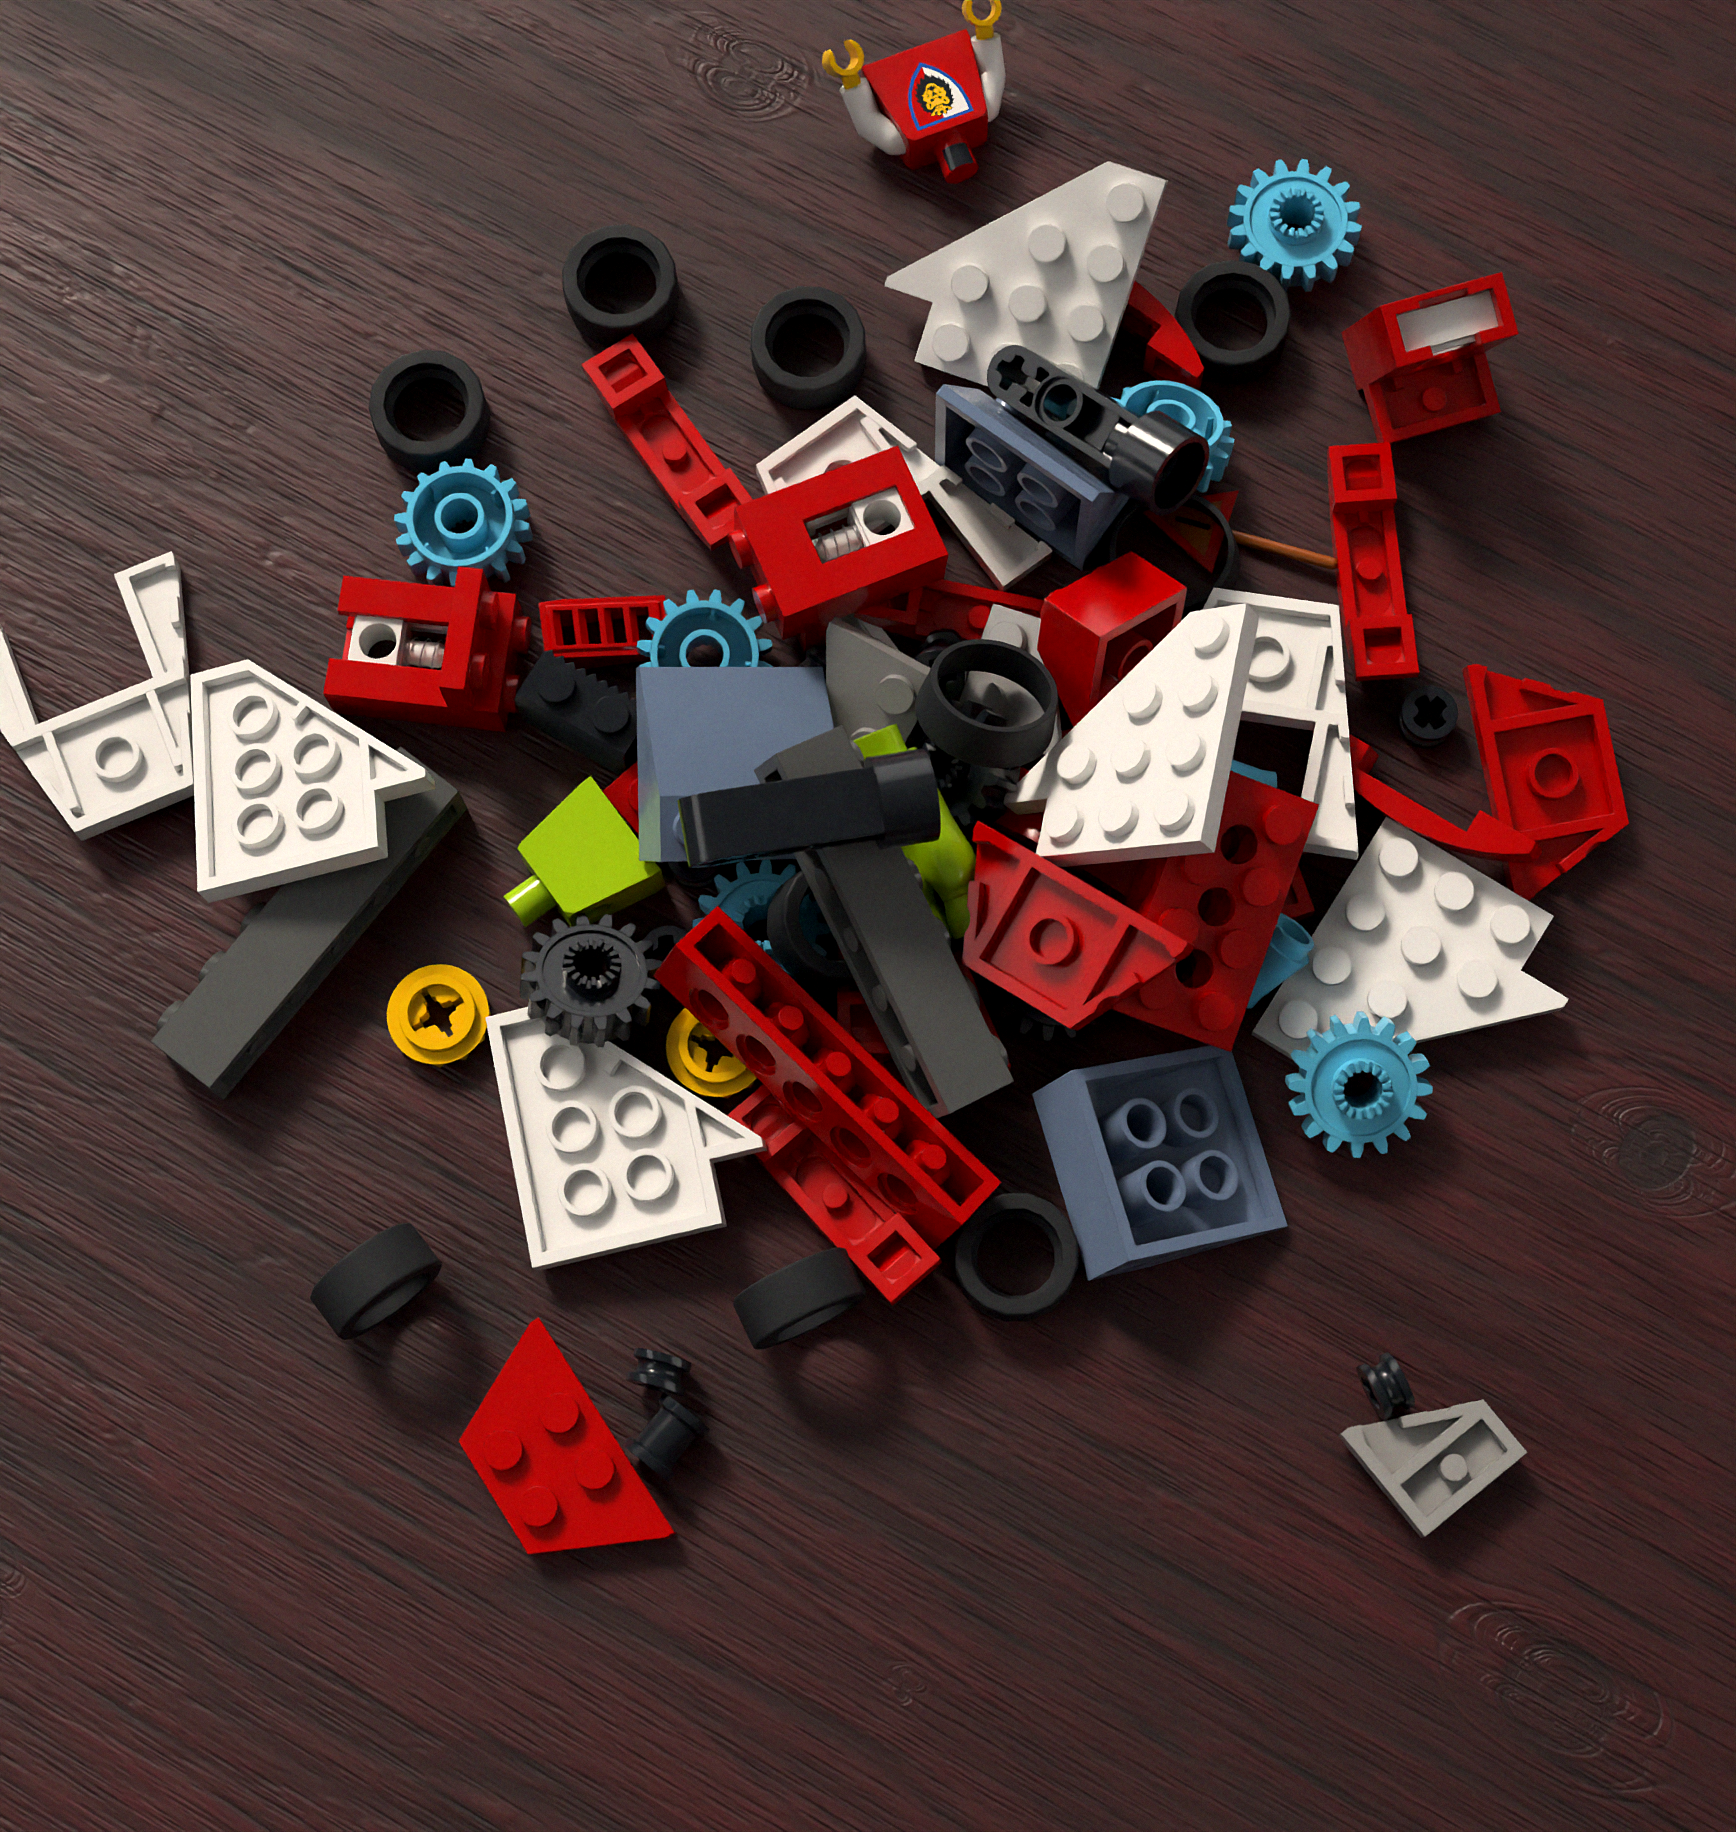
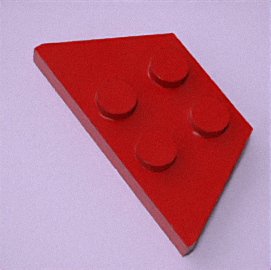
(1545, 771)
(1057, 935)
(555, 1457)

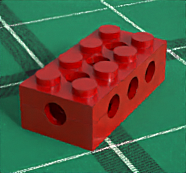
(1243, 910)

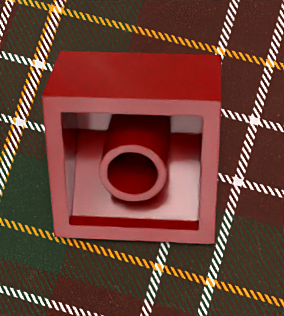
(1105, 627)

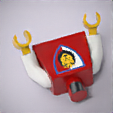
(930, 98)

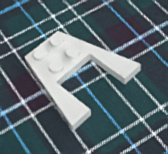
(859, 432)
(1301, 684)
(129, 747)

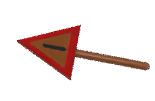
(1203, 537)

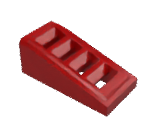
(603, 610)

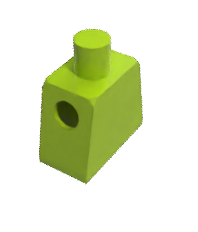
(582, 862)

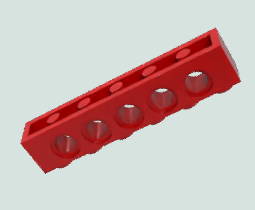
(826, 1078)

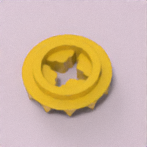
(409, 1011)
(691, 1064)

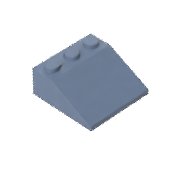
(1026, 473)
(710, 733)
(1157, 1159)

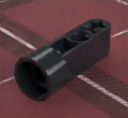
(1147, 456)
(884, 802)

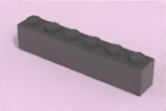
(294, 946)
(897, 950)

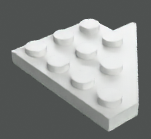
(1039, 278)
(1153, 755)
(284, 784)
(1415, 944)
(605, 1145)

